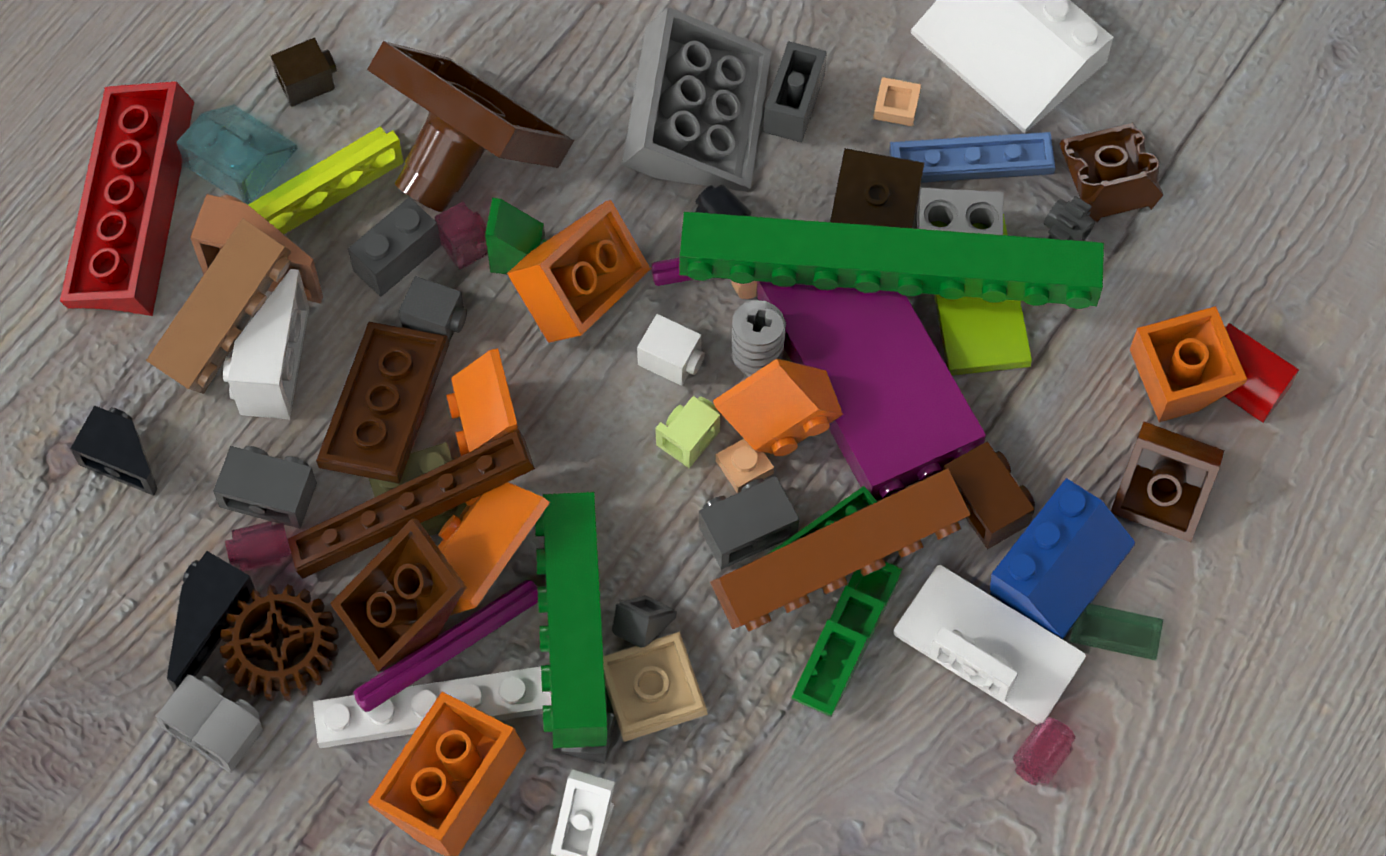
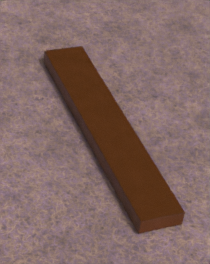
(418, 498)

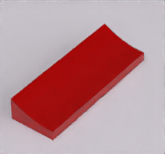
(128, 199)

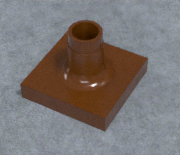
(461, 124)

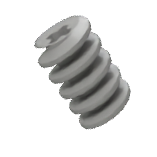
(757, 336)

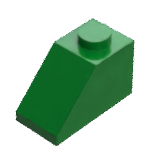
(510, 236)

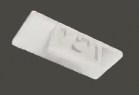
(989, 644)

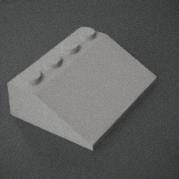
(696, 104)

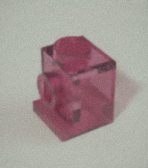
(462, 235)

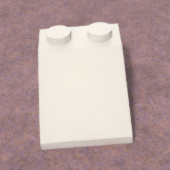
(269, 353)

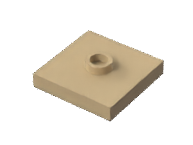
(652, 687)

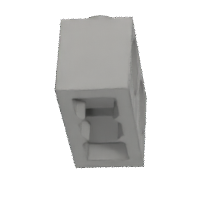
(960, 210)

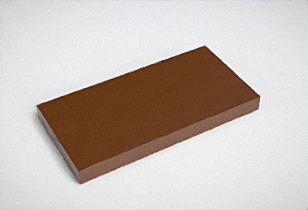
(383, 402)

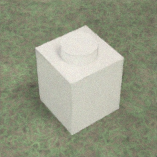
(670, 350)

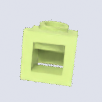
(689, 430)

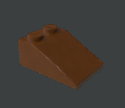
(400, 597)

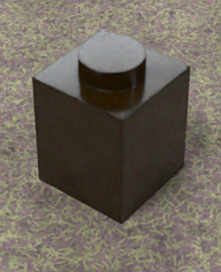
(304, 71)

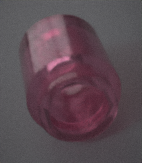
(257, 546)
(1044, 751)

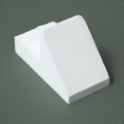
(583, 815)

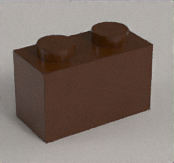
(991, 494)

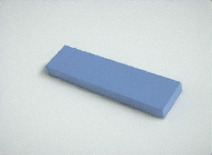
(980, 156)

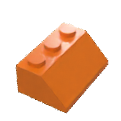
(487, 537)
(448, 775)

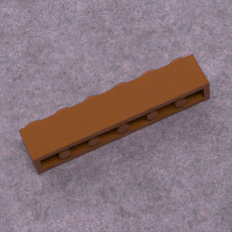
(840, 549)

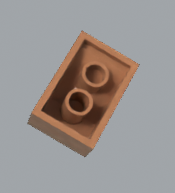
(218, 221)

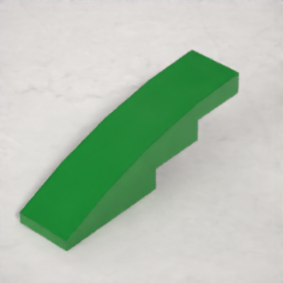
(845, 639)

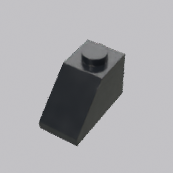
(114, 449)

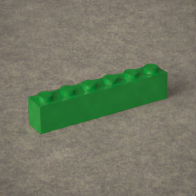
(574, 622)

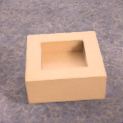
(897, 101)
(743, 464)

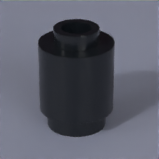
(720, 201)

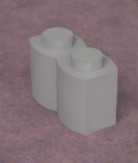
(210, 722)

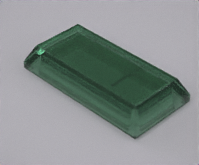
(1118, 631)

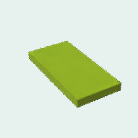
(982, 333)

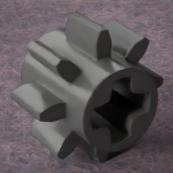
(1069, 220)

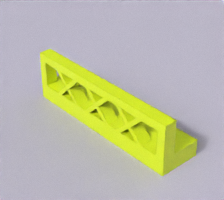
(330, 180)

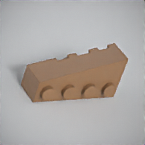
(220, 307)

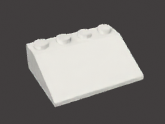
(1016, 51)

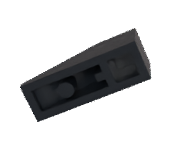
(206, 598)

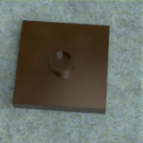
(877, 190)

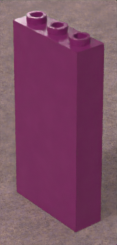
(891, 383)

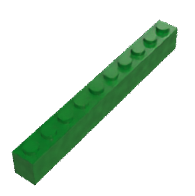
(891, 259)

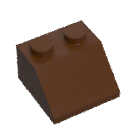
(1167, 481)

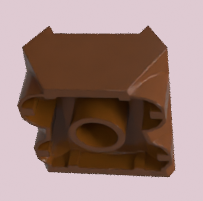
(1113, 170)

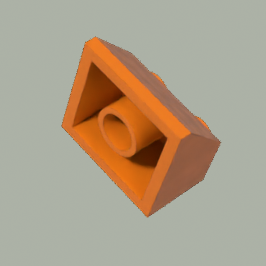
(1186, 363)
(481, 403)
(780, 406)

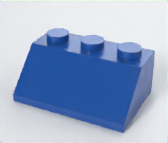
(1062, 559)

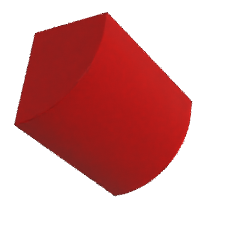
(1266, 374)

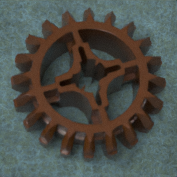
(262, 643)

